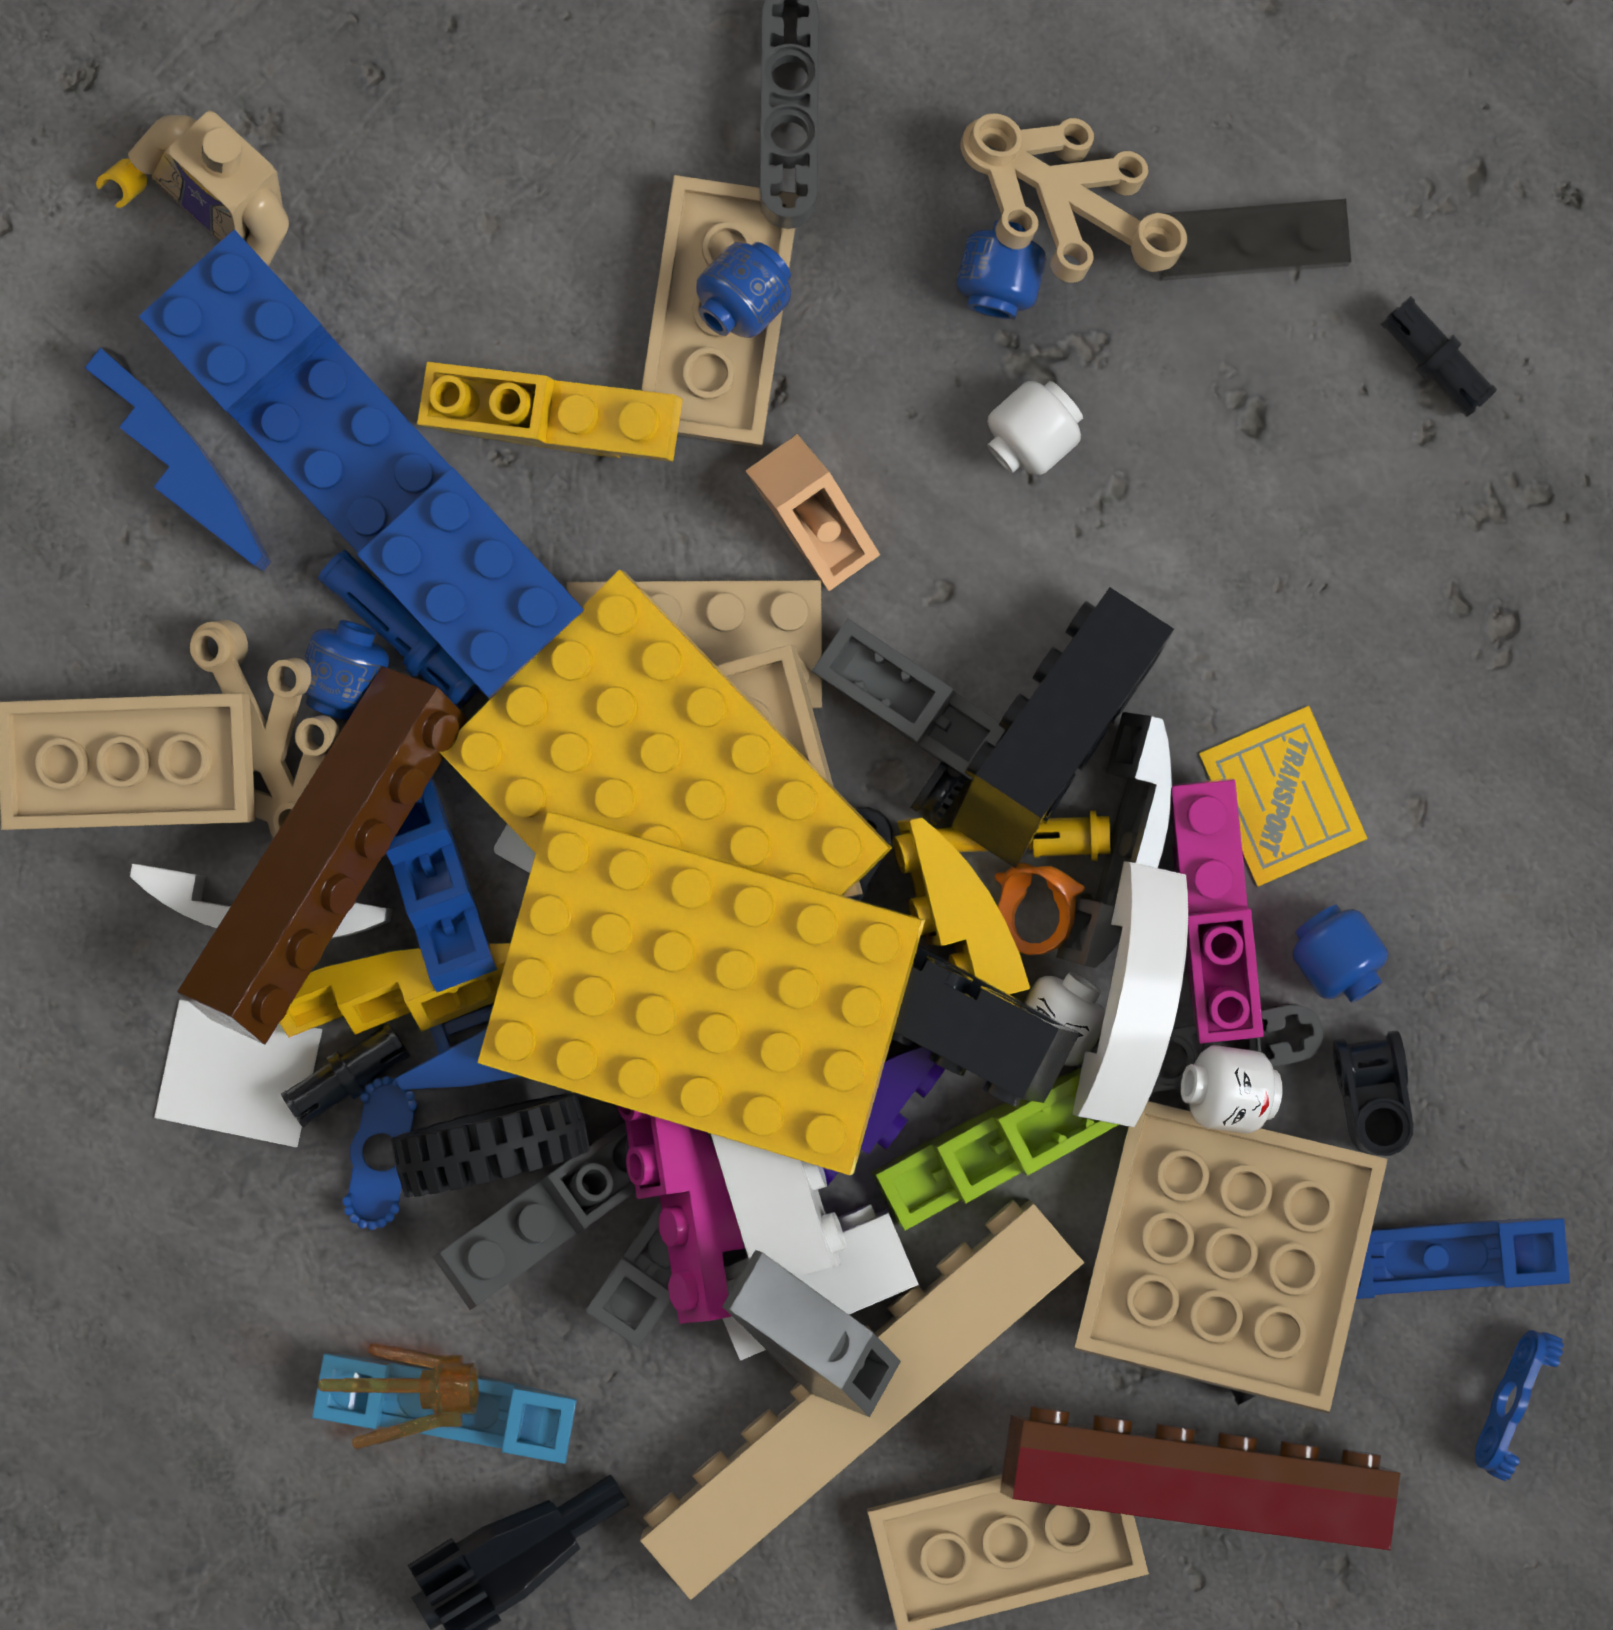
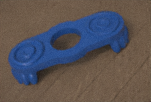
(376, 1193)
(1492, 1445)

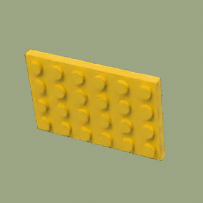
(656, 742)
(701, 992)

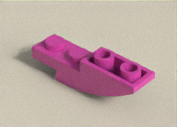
(1219, 921)
(695, 1213)

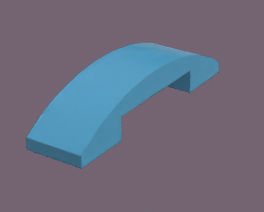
(507, 1416)

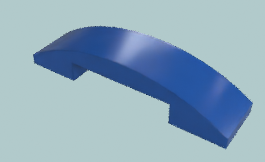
(1465, 1256)

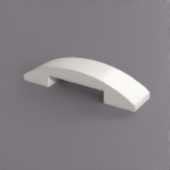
(184, 894)
(1141, 996)

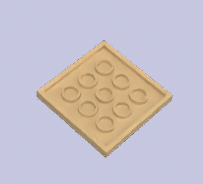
(1232, 1257)

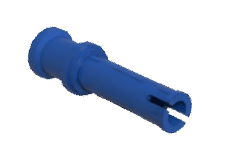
(398, 627)

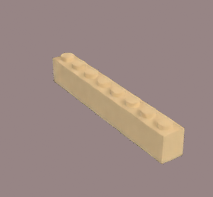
(816, 1439)

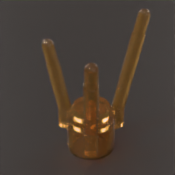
(447, 1389)

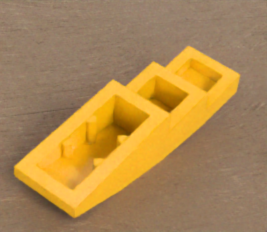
(385, 988)

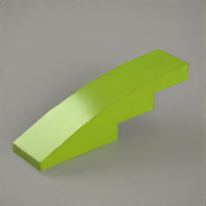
(985, 1153)

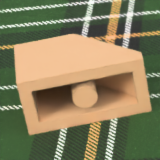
(813, 511)

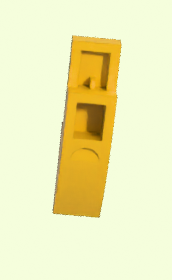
(549, 412)
(957, 907)

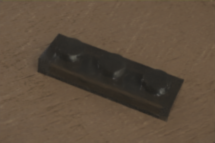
(1262, 239)

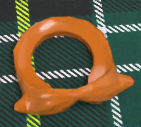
(1014, 888)

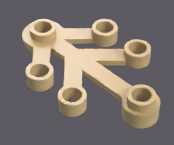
(1065, 190)
(272, 737)

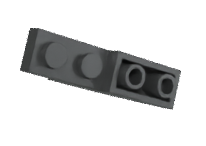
(539, 1219)

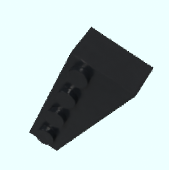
(1060, 724)
(981, 1030)

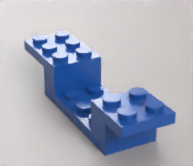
(361, 463)

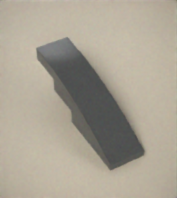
(906, 697)

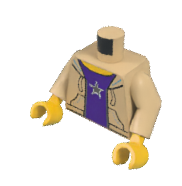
(210, 176)

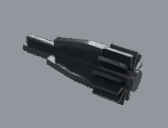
(506, 1559)

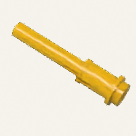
(1076, 834)

